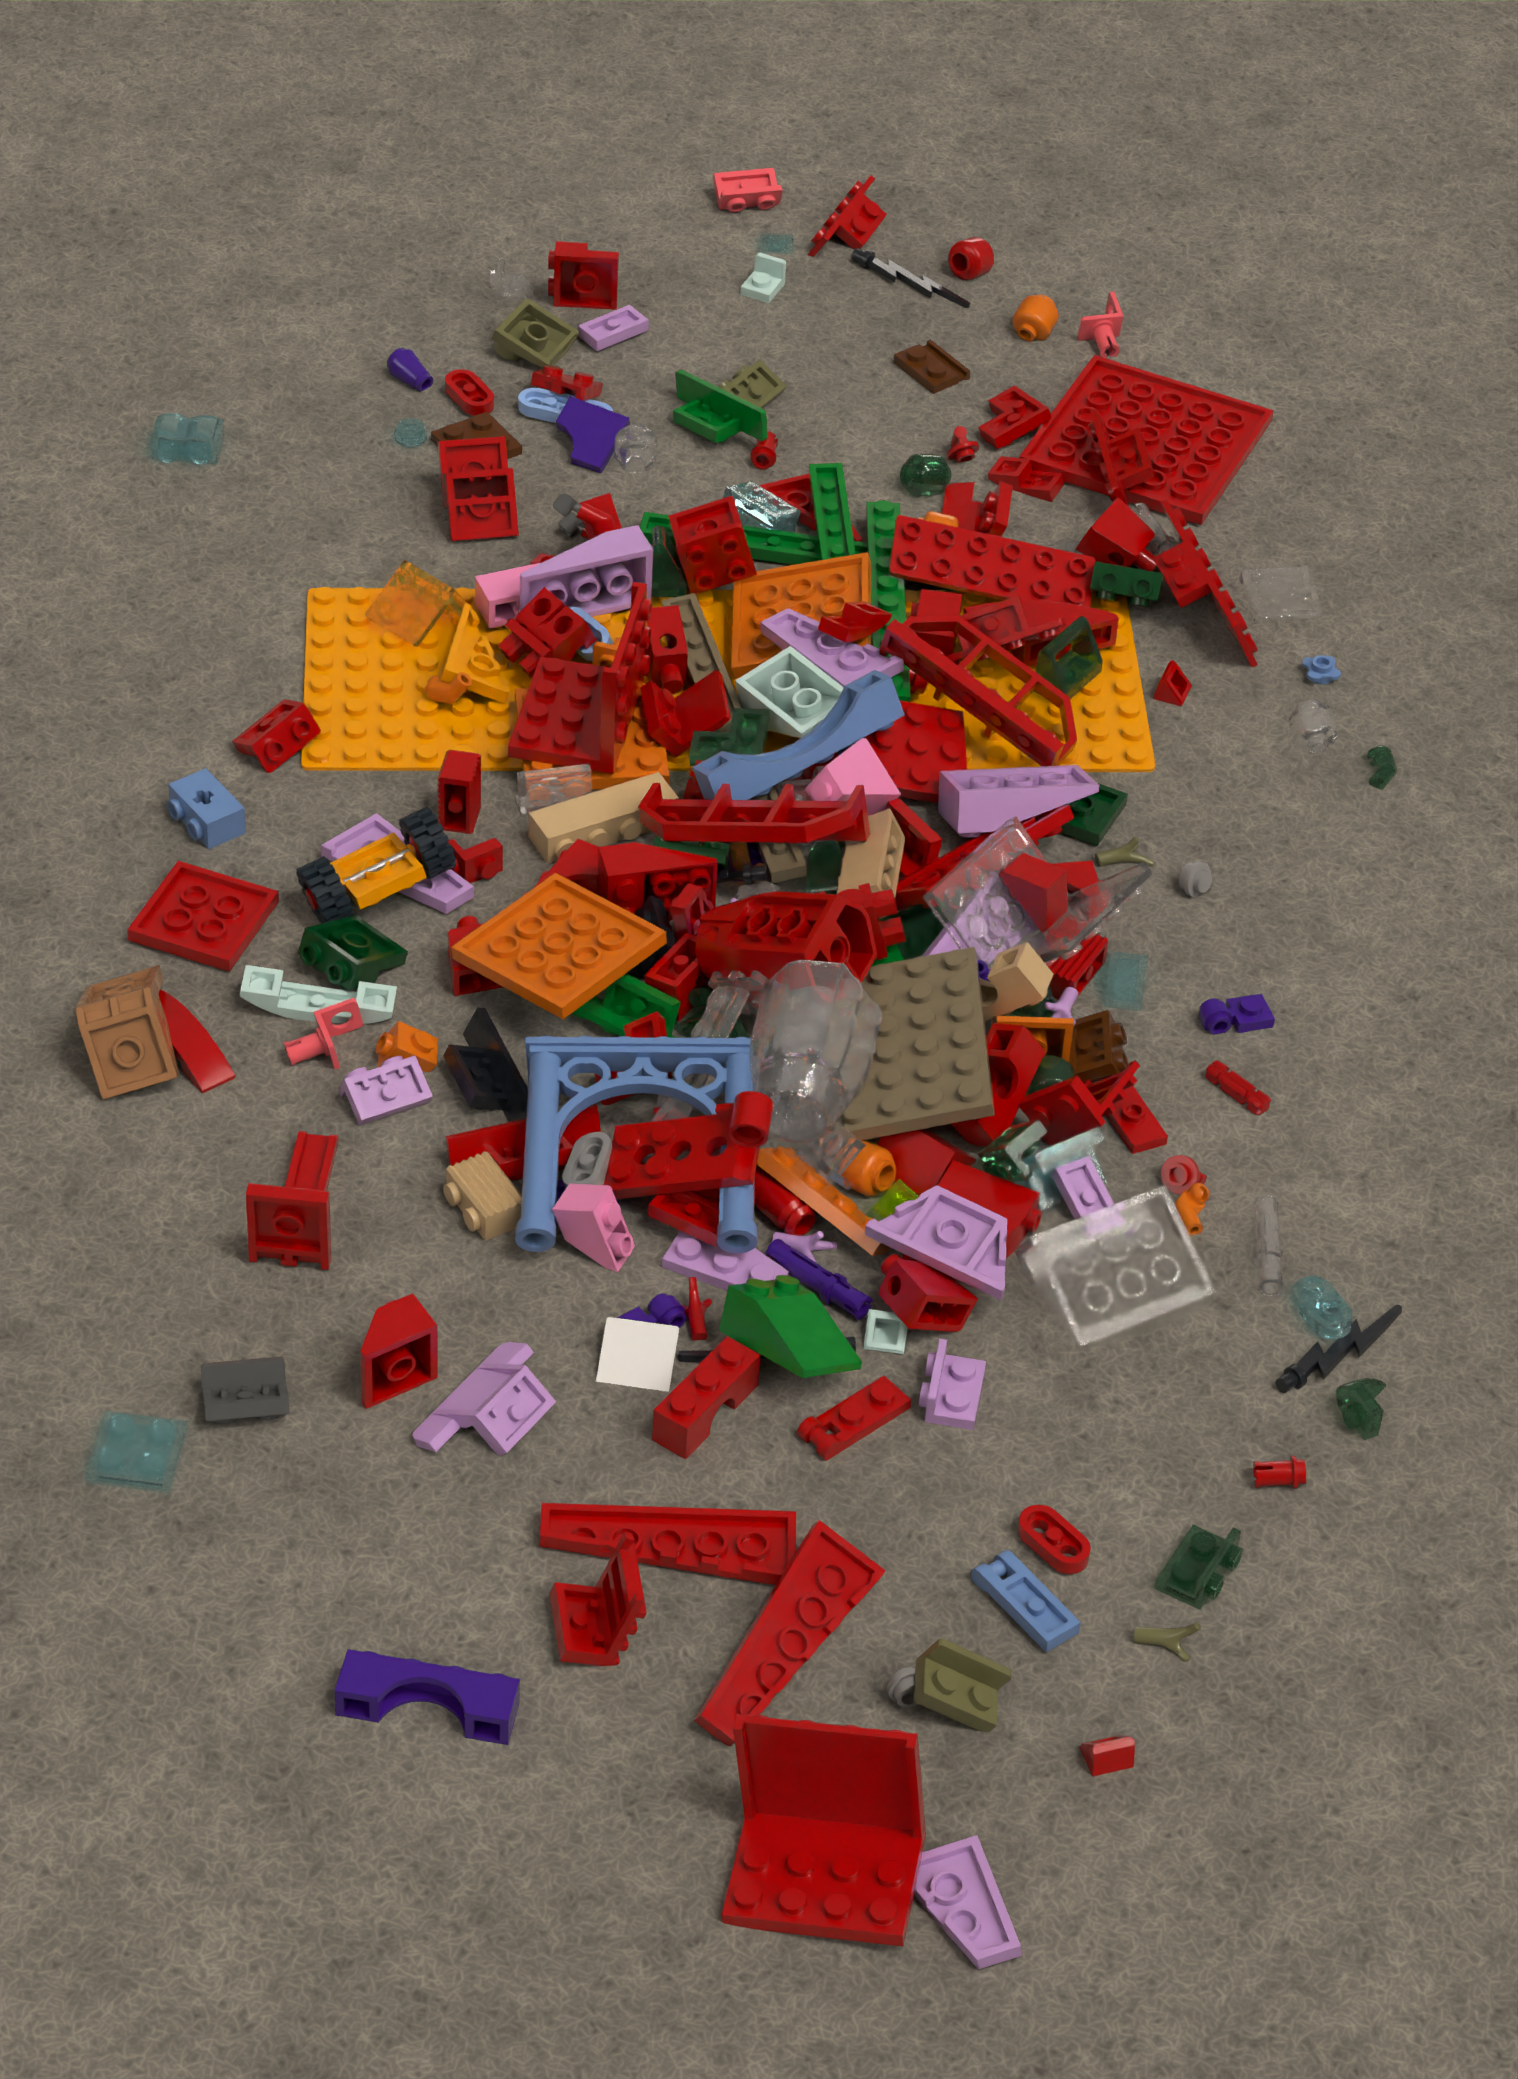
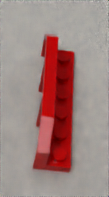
(976, 698)
(755, 820)

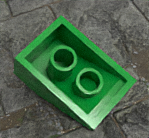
(787, 1327)

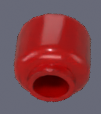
(971, 258)

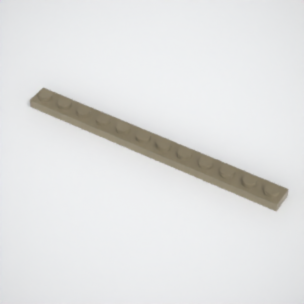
(782, 860)

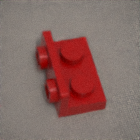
(278, 734)

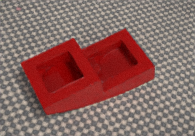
(1020, 475)
(855, 622)

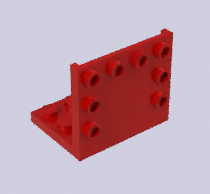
(585, 710)
(826, 1830)

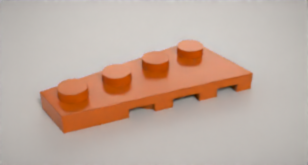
(814, 1191)

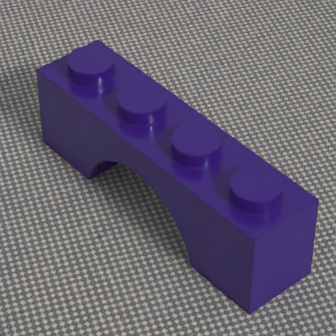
(378, 1683)

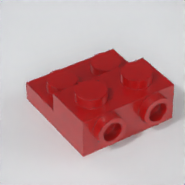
(583, 276)

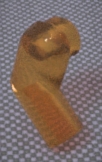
(740, 855)

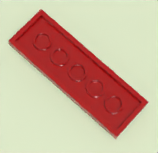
(914, 886)

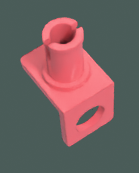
(1103, 327)
(320, 1041)

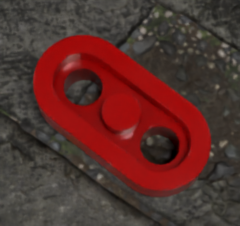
(469, 392)
(1058, 1539)

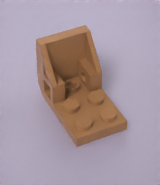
(127, 1032)

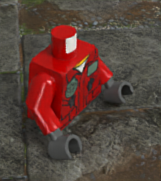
(593, 515)

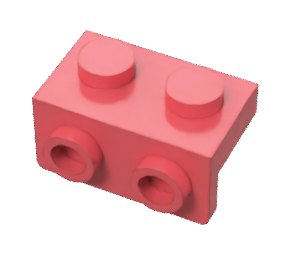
(747, 189)

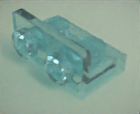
(763, 507)

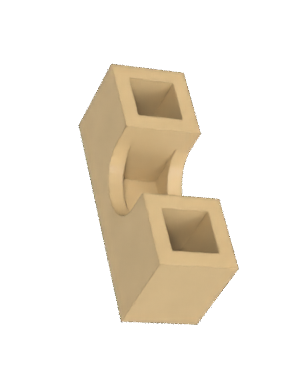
(1015, 981)

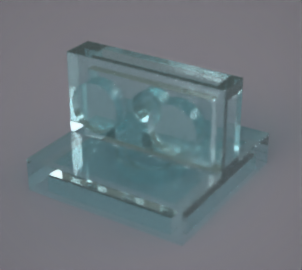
(1045, 1161)

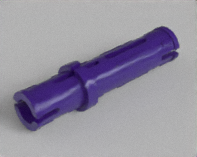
(830, 1286)

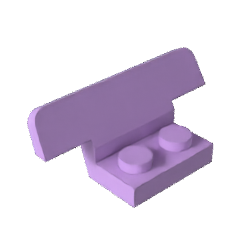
(496, 1399)

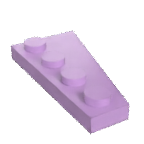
(836, 658)
(441, 892)

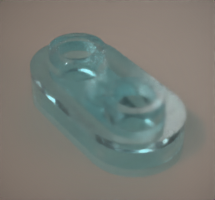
(1322, 1307)

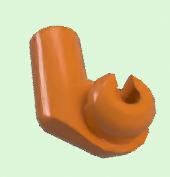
(448, 692)

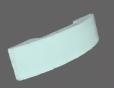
(298, 1001)

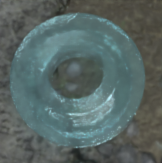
(410, 432)

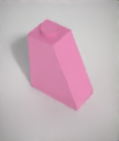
(855, 767)

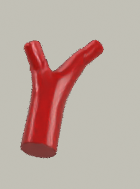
(696, 1312)

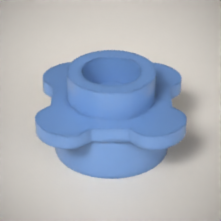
(1321, 669)

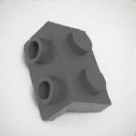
(244, 1389)

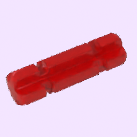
(1237, 1087)

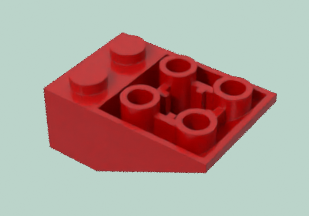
(637, 870)

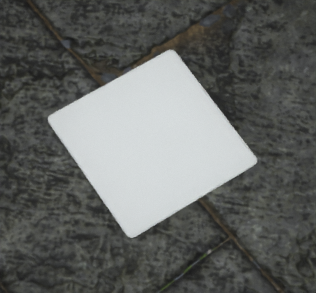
(637, 1354)

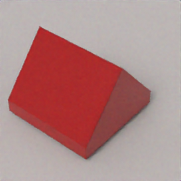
(1173, 685)
(1109, 1754)

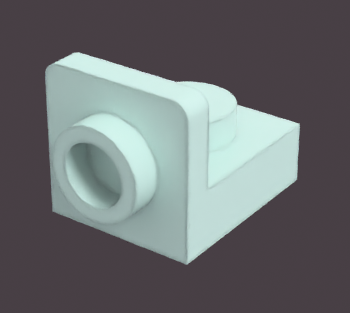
(766, 279)

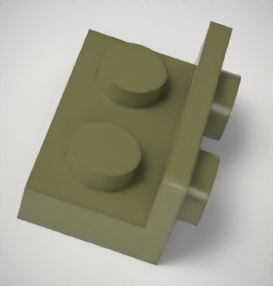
(755, 384)
(960, 1684)

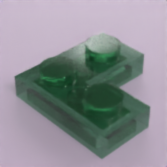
(746, 736)

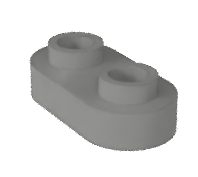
(588, 1160)

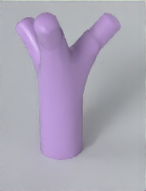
(1063, 1006)
(806, 1244)

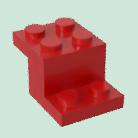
(478, 488)

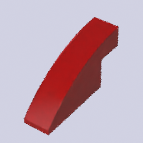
(1102, 623)

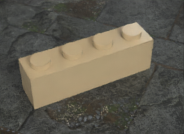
(594, 817)
(876, 859)

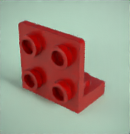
(696, 709)

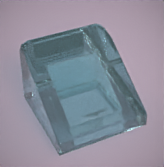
(777, 243)

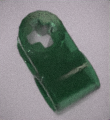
(824, 868)

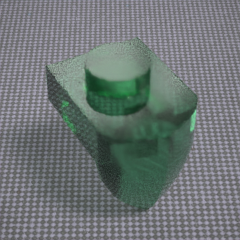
(1359, 1406)

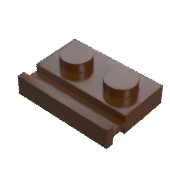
(931, 366)

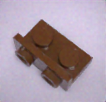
(1098, 1047)

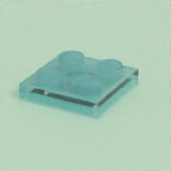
(137, 1452)

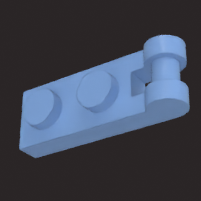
(1026, 1600)

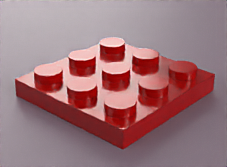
(920, 747)
(203, 916)

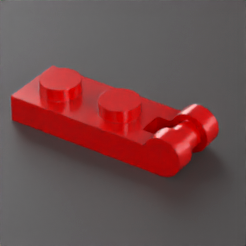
(854, 1417)

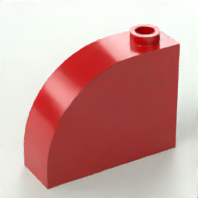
(997, 1195)

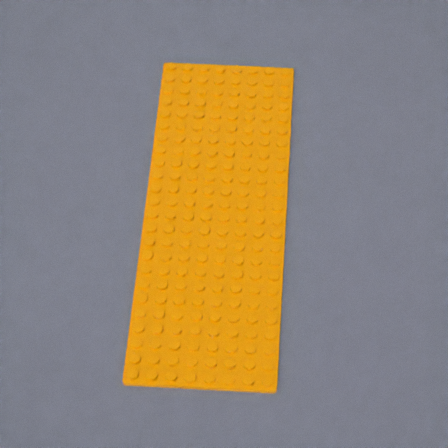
(377, 716)

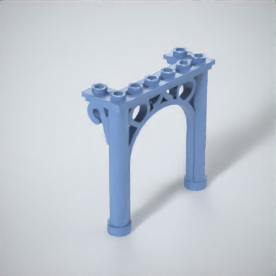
(644, 1068)

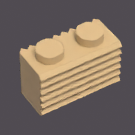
(483, 1195)

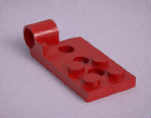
(738, 1125)

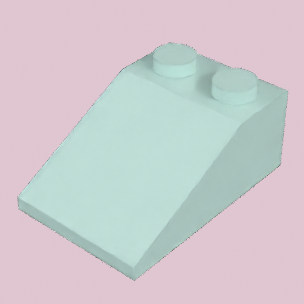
(791, 690)

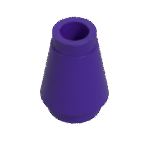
(407, 368)

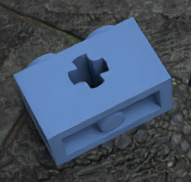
(206, 809)

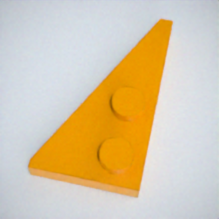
(474, 656)

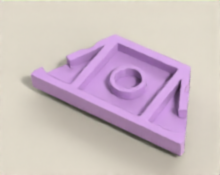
(949, 1237)

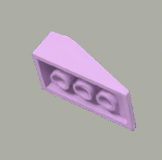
(595, 573)
(989, 797)

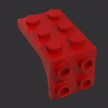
(712, 545)

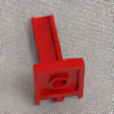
(295, 1219)

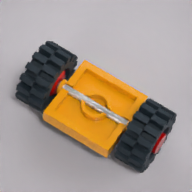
(377, 868)

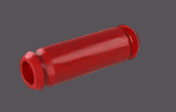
(782, 1205)

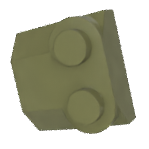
(533, 335)

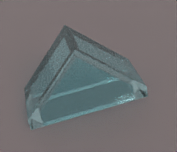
(1125, 981)

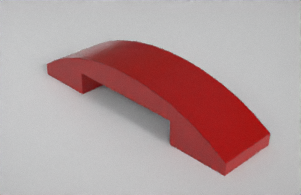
(194, 1046)

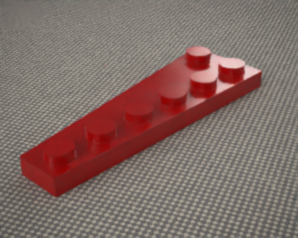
(700, 1540)
(803, 1609)

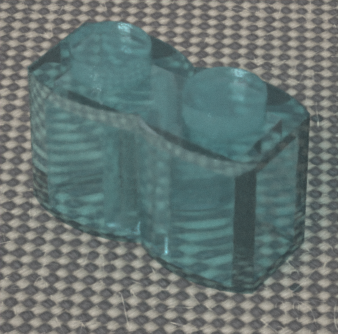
(187, 439)

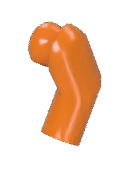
(1190, 1205)

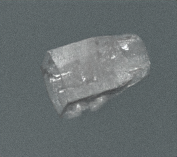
(812, 1046)

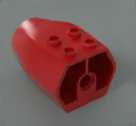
(782, 928)

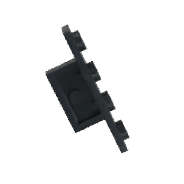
(487, 1069)

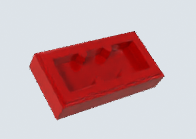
(1136, 1123)

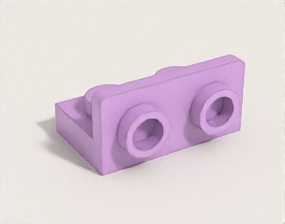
(386, 1089)
(953, 1390)

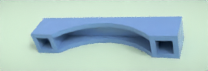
(861, 709)

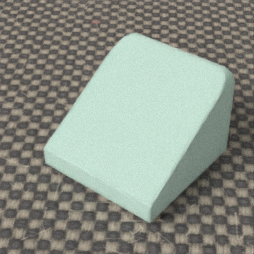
(885, 1332)

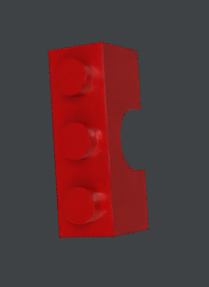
(1013, 1063)
(688, 1411)

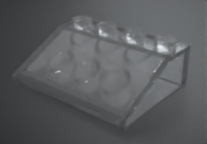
(1115, 1267)

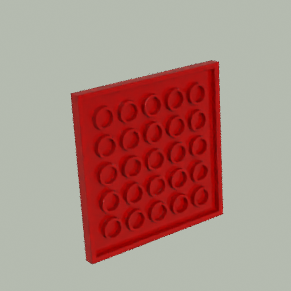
(1189, 433)

